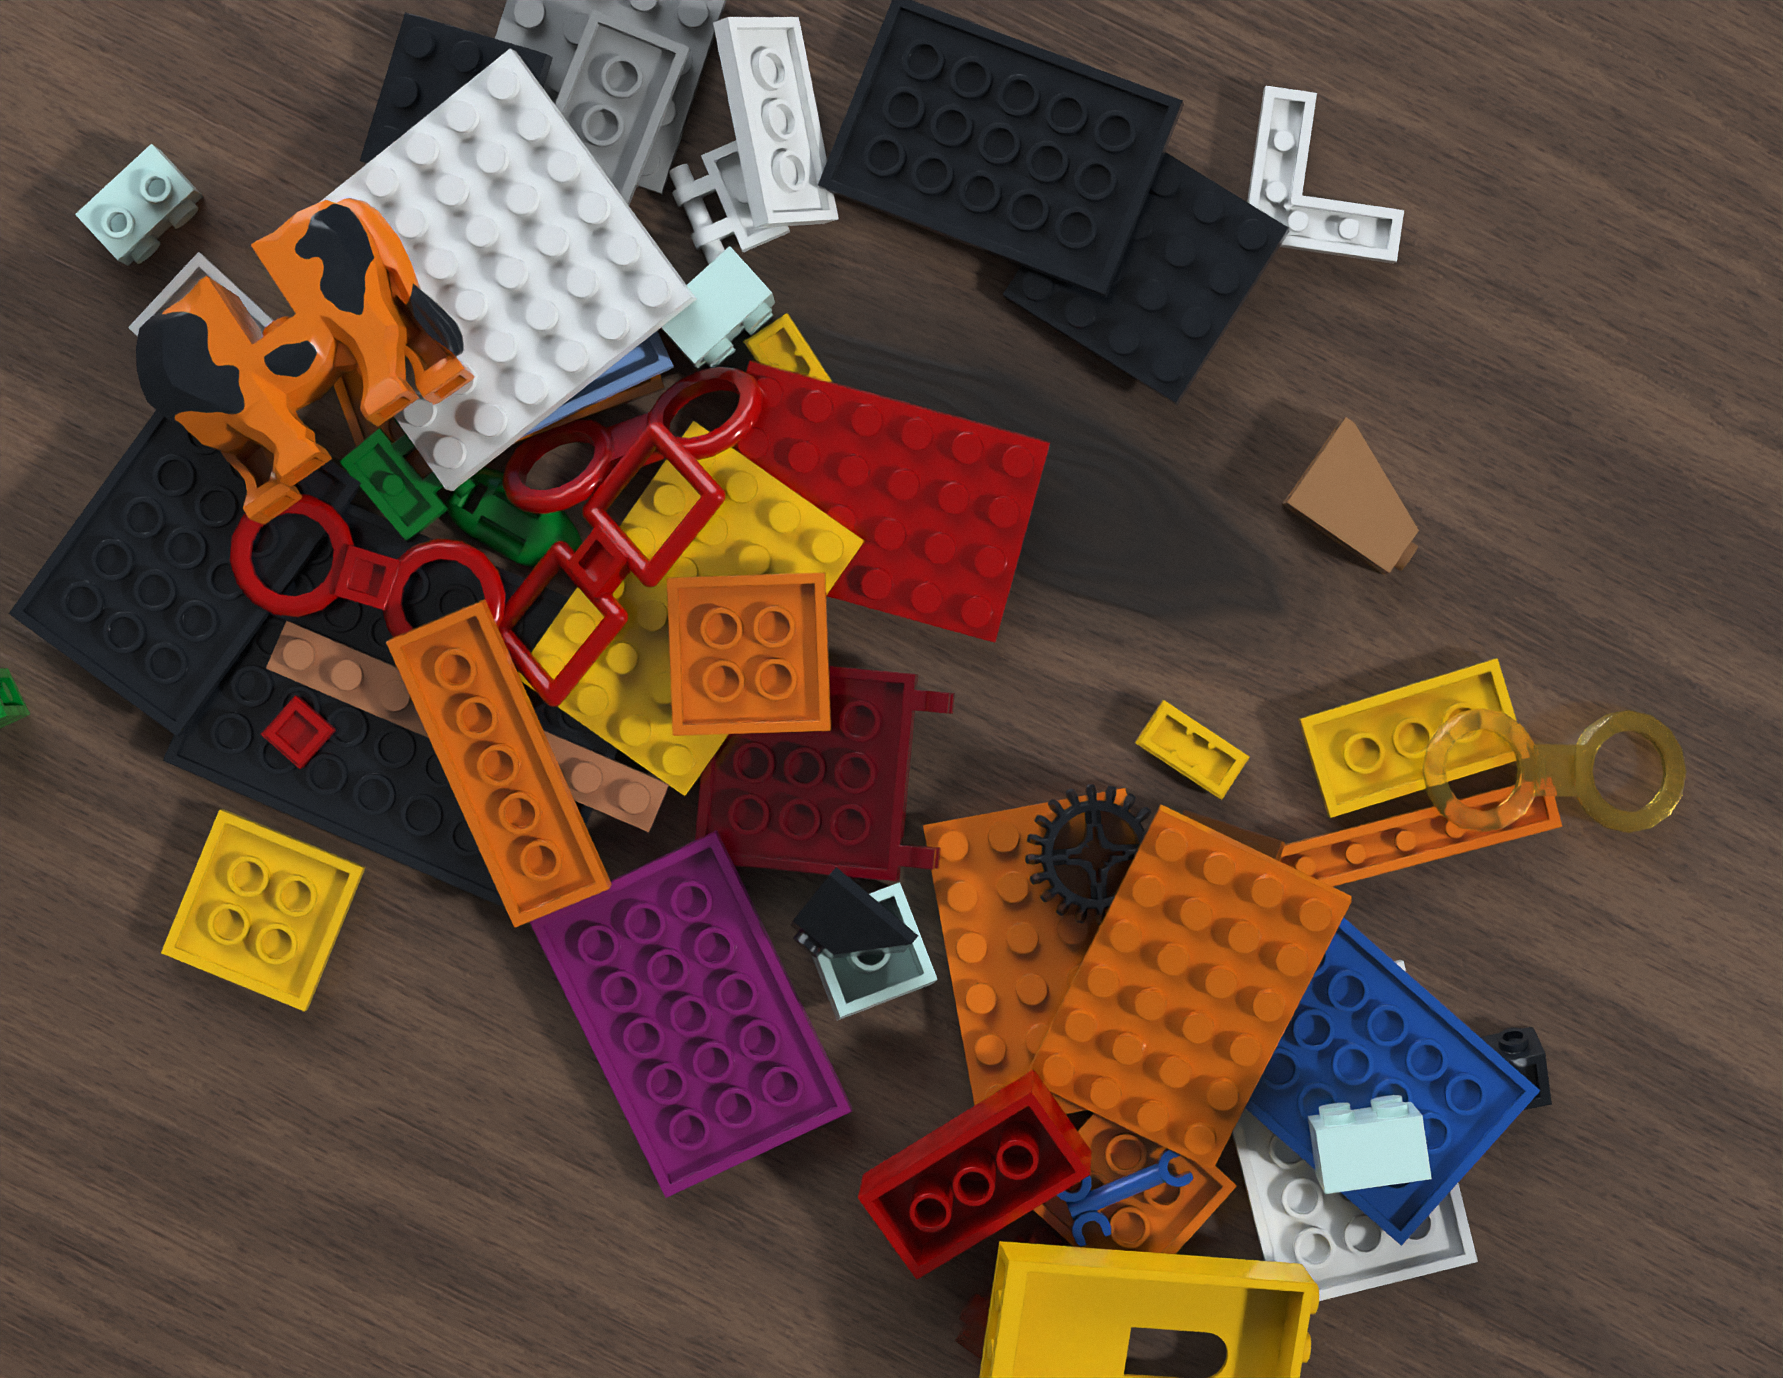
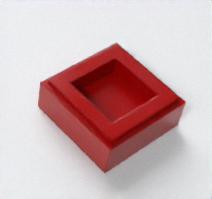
(298, 731)

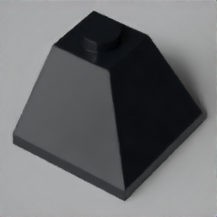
(848, 922)

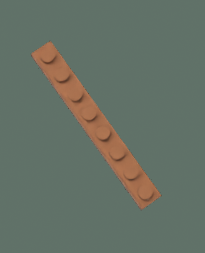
(382, 692)

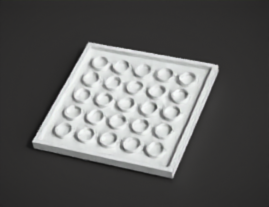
(524, 254)

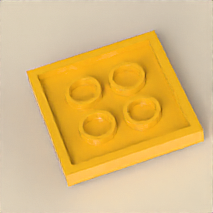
(263, 910)

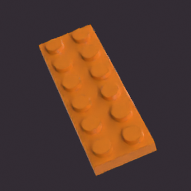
(499, 763)

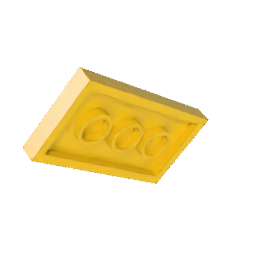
(1379, 743)

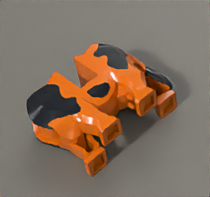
(354, 312)

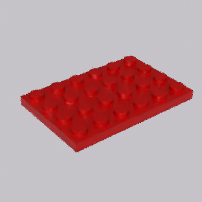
(923, 489)

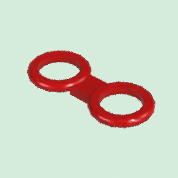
(614, 441)
(357, 571)

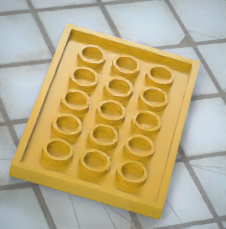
(754, 532)

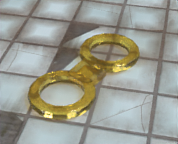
(1554, 770)

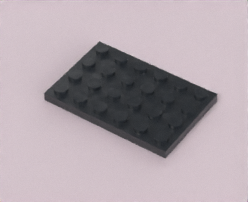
(1001, 145)
(147, 575)

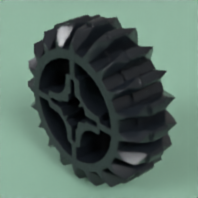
(1050, 857)

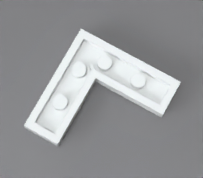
(1278, 184)

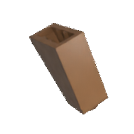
(1354, 501)

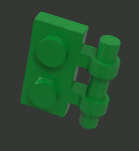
(395, 484)

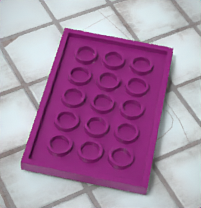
(692, 1015)

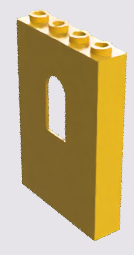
(1075, 1306)

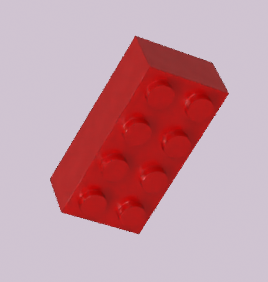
(975, 1174)

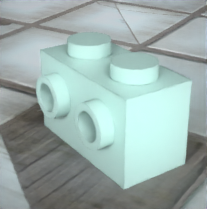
(140, 206)

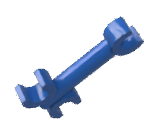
(1085, 1203)

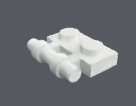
(728, 181)

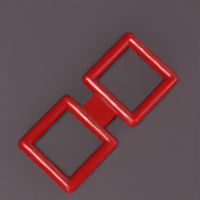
(606, 561)

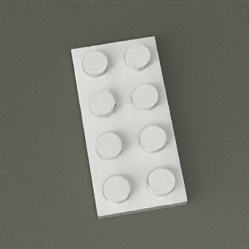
(775, 120)

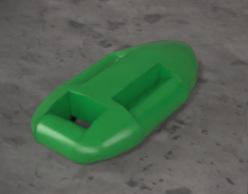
(506, 528)

